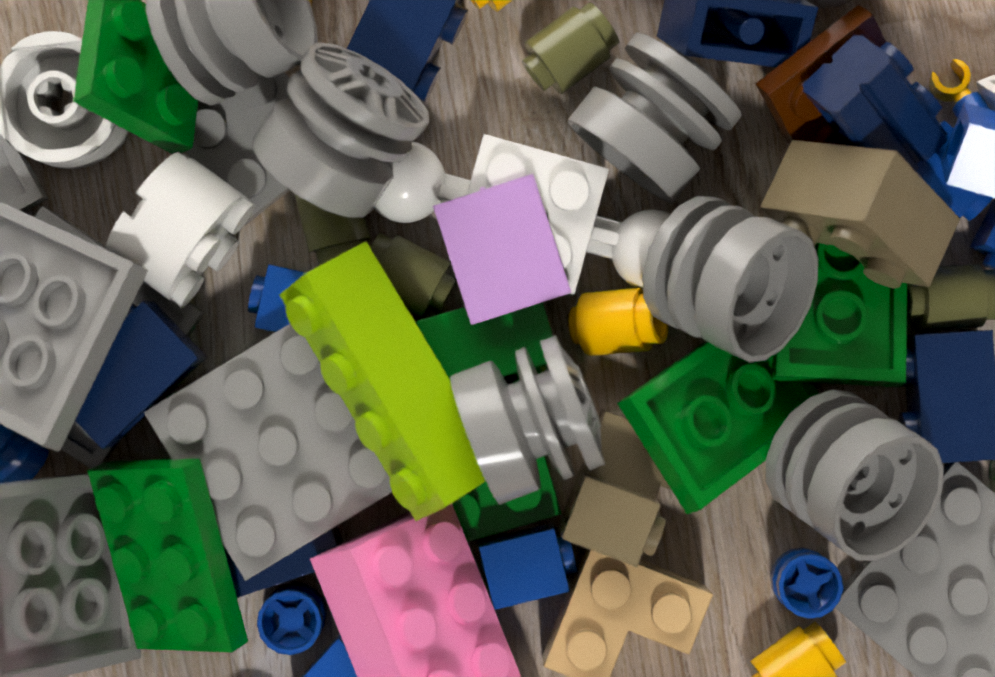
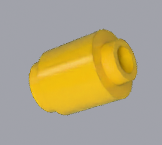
(615, 323)
(800, 655)

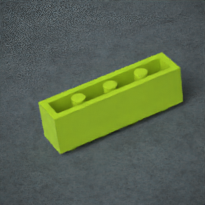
(386, 379)

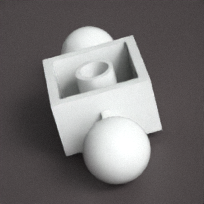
(567, 190)

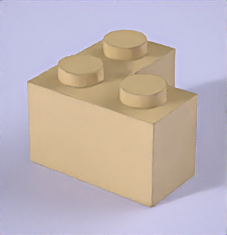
(617, 598)

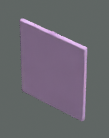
(502, 249)

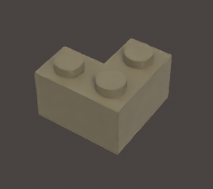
(865, 206)
(616, 503)

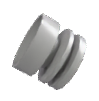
(230, 43)
(661, 110)
(340, 130)
(730, 277)
(527, 420)
(854, 474)

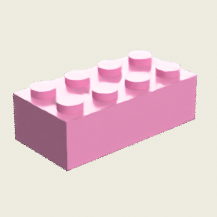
(414, 602)

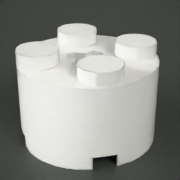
(29, 83)
(181, 227)

